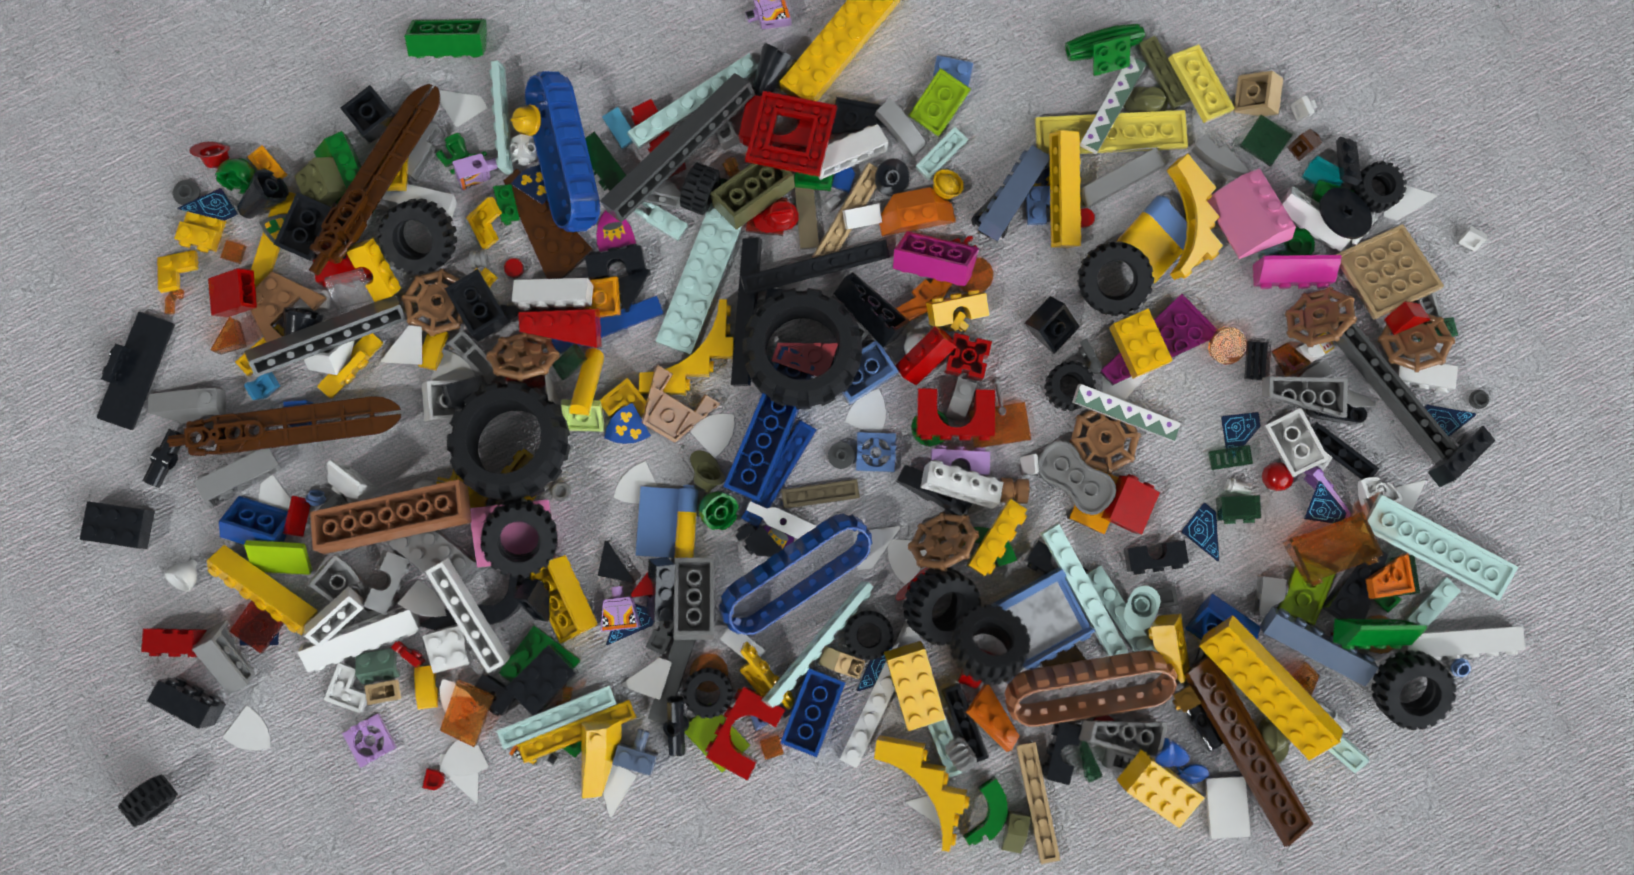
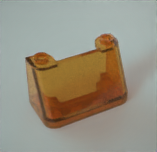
(1334, 548)

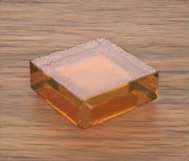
(233, 252)
(771, 747)

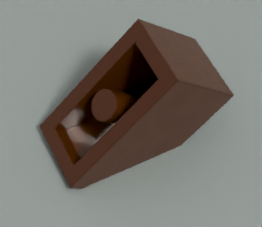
(1304, 144)

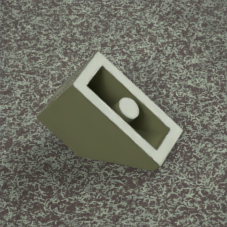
(1015, 831)

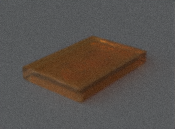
(1009, 428)
(466, 713)

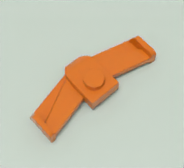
(923, 293)

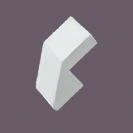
(736, 641)

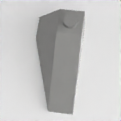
(335, 578)

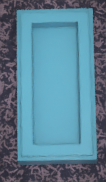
(618, 126)

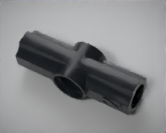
(162, 461)
(675, 725)
(1207, 730)

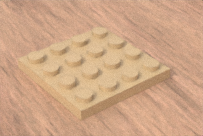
(1388, 271)

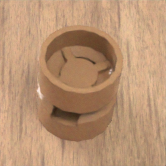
(1015, 490)

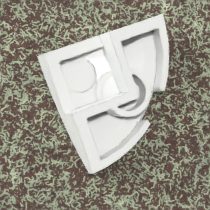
(1369, 490)

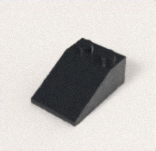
(302, 226)
(477, 305)

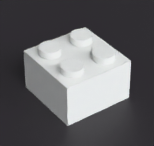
(446, 648)

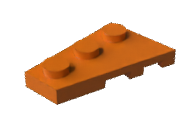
(1391, 579)
(991, 717)

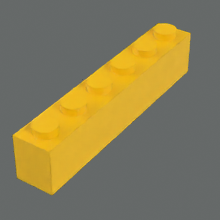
(1065, 189)
(261, 589)

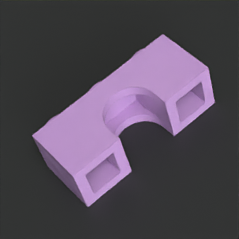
(976, 460)

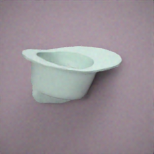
(1141, 608)

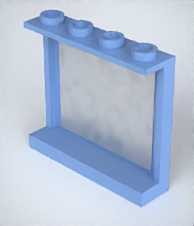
(1050, 616)

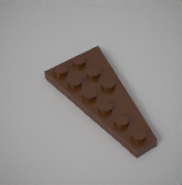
(555, 248)

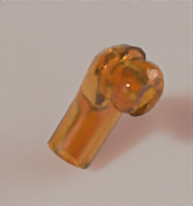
(170, 300)

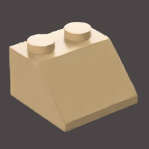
(1258, 94)

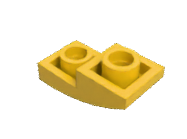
(432, 350)
(425, 687)

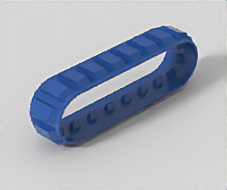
(563, 152)
(805, 589)

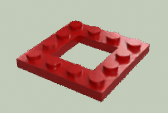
(806, 162)

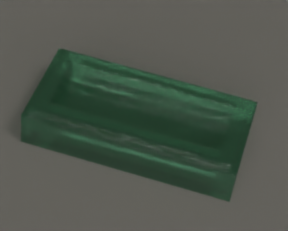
(569, 362)

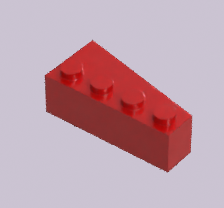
(568, 325)

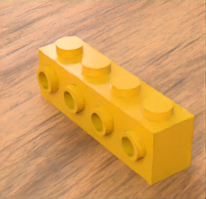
(996, 538)

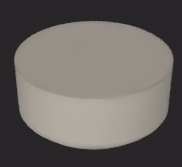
(832, 203)
(561, 491)

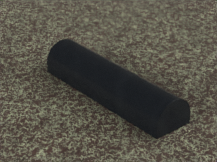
(1344, 453)
(964, 723)

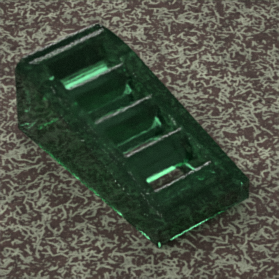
(1246, 455)
(1090, 766)

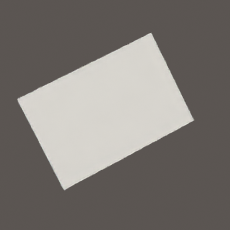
(1227, 807)

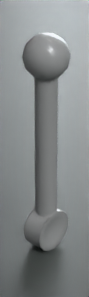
(1002, 410)

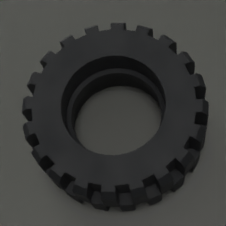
(396, 246)
(1137, 292)
(519, 563)
(924, 595)
(999, 624)
(1429, 706)

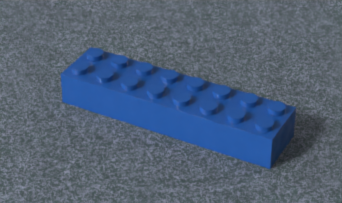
(764, 440)

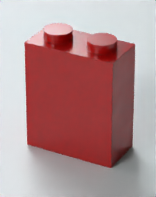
(232, 292)
(1131, 504)

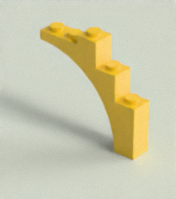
(1200, 216)
(699, 363)
(947, 800)

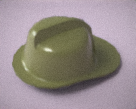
(1146, 100)
(706, 470)
(1275, 739)

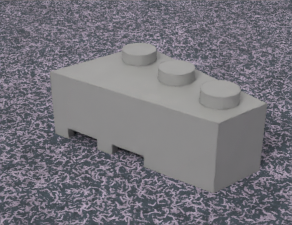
(223, 658)

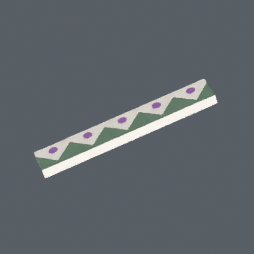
(1112, 105)
(1126, 412)

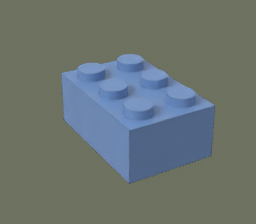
(873, 372)

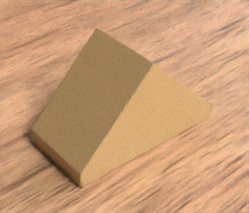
(382, 692)

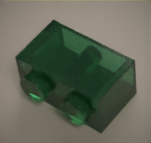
(1238, 508)

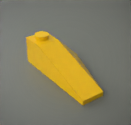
(598, 752)

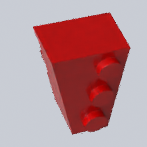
(170, 641)

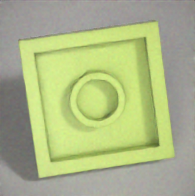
(578, 422)

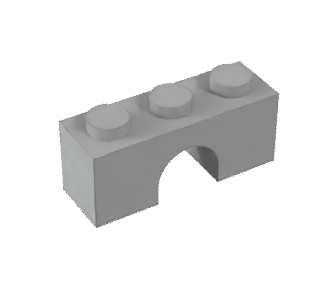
(394, 568)

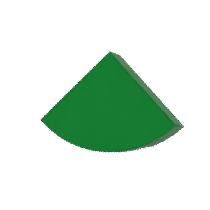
(1388, 602)

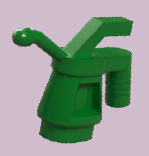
(457, 148)

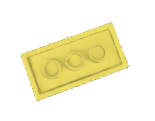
(1201, 83)

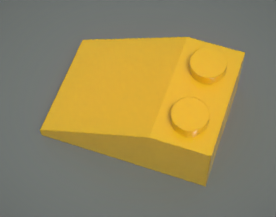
(1170, 642)

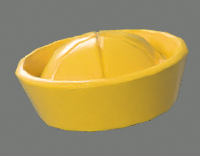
(947, 184)

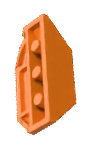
(915, 211)

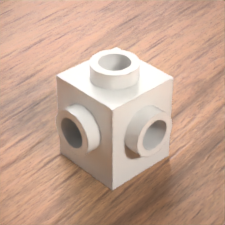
(522, 149)

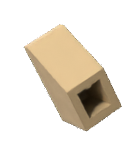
(841, 662)

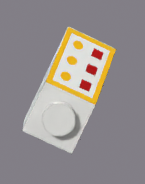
(1316, 351)

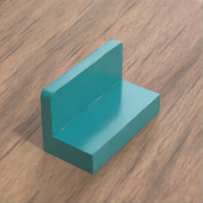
(1321, 170)

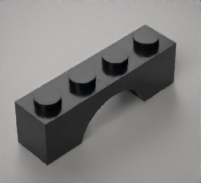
(1456, 463)

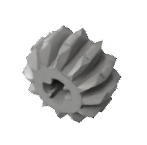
(960, 754)

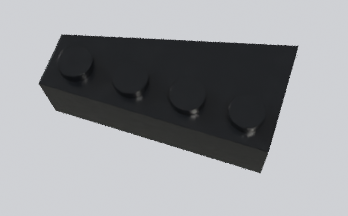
(871, 310)
(1350, 595)

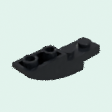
(912, 478)

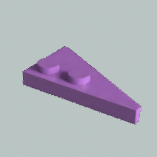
(1316, 474)

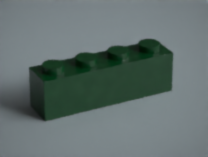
(603, 163)

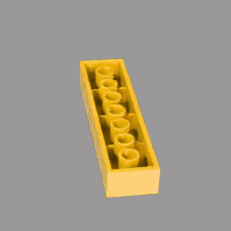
(835, 47)
(1271, 688)

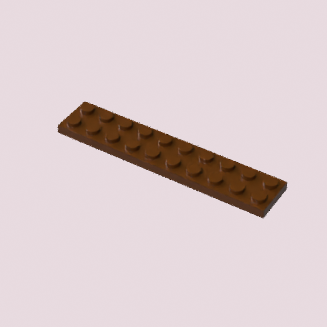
(1249, 750)

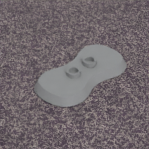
(1087, 487)

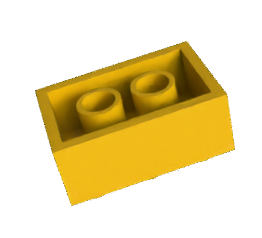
(1140, 343)

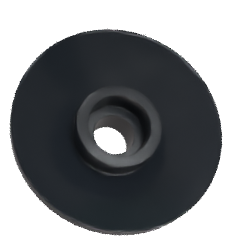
(898, 180)

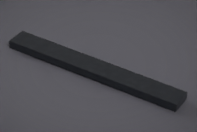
(815, 267)
(745, 308)

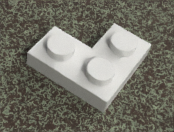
(341, 691)

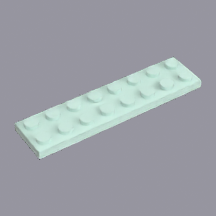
(698, 283)
(1440, 547)

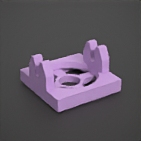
(350, 735)

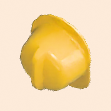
(526, 120)

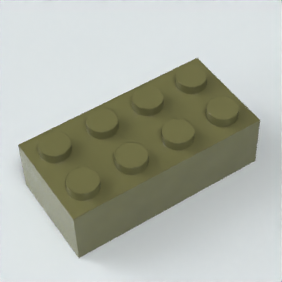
(751, 192)

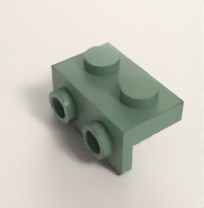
(376, 666)

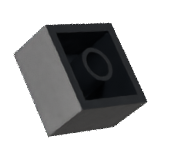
(368, 113)

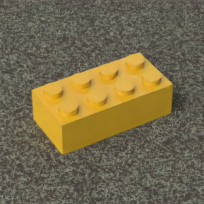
(914, 685)
(1160, 789)

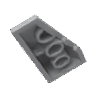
(188, 404)

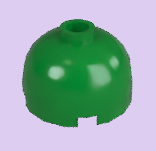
(235, 174)
(718, 510)

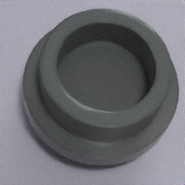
(1478, 399)

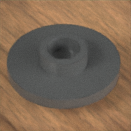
(186, 191)
(841, 455)

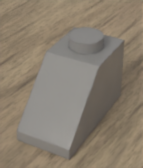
(666, 195)
(960, 400)
(1269, 594)

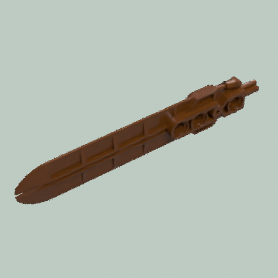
(374, 177)
(227, 424)

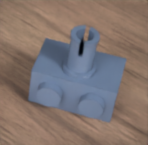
(635, 756)

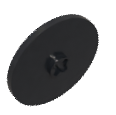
(1345, 213)

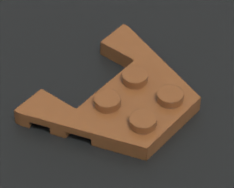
(275, 294)
(669, 415)

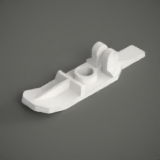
(794, 526)

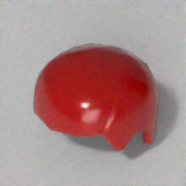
(1277, 476)

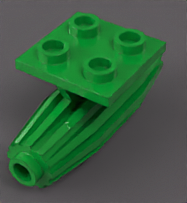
(1106, 47)

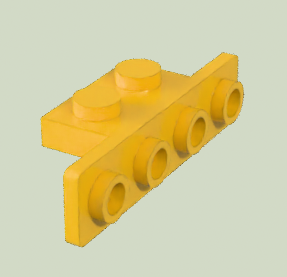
(361, 353)
(759, 674)

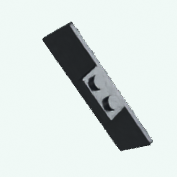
(133, 370)

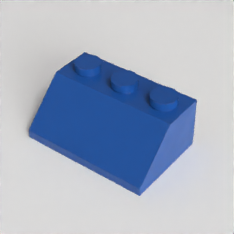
(252, 521)
(1215, 611)

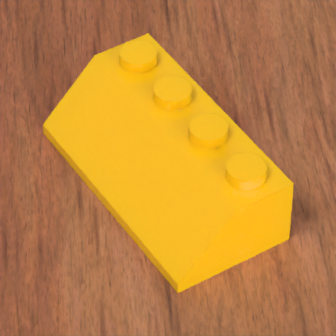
(568, 606)

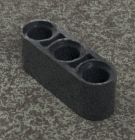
(1361, 411)

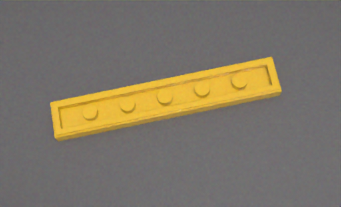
(267, 252)
(571, 733)

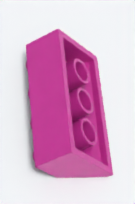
(935, 258)
(1296, 271)

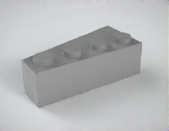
(1314, 394)

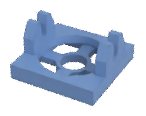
(889, 438)

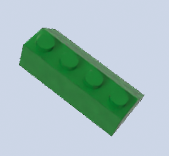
(446, 38)
(344, 155)
(1376, 633)

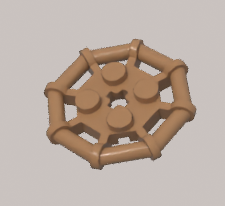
(1318, 303)
(426, 304)
(1417, 350)
(531, 354)
(1103, 449)
(939, 533)

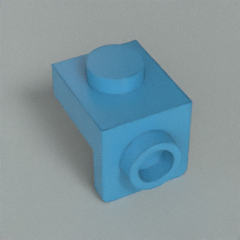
(262, 386)

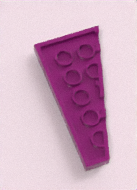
(1181, 329)

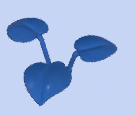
(1175, 755)

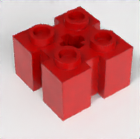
(978, 351)

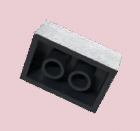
(117, 525)
(542, 679)
(186, 702)

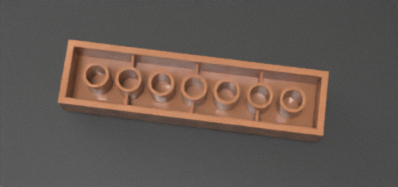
(390, 517)

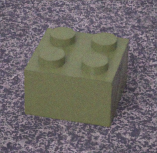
(321, 181)

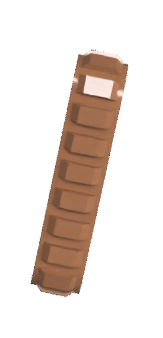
(1091, 704)

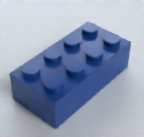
(812, 712)

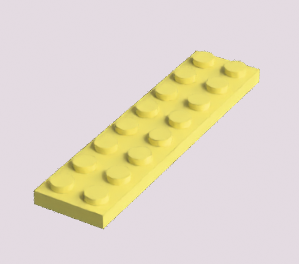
(1128, 132)

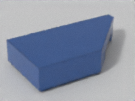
(843, 180)

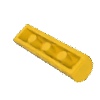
(587, 382)

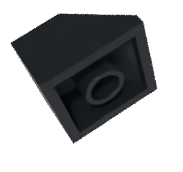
(1052, 324)

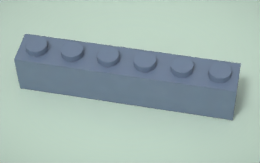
(1013, 194)
(1318, 646)

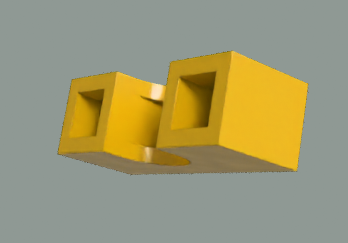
(368, 255)
(941, 310)

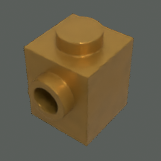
(1185, 699)

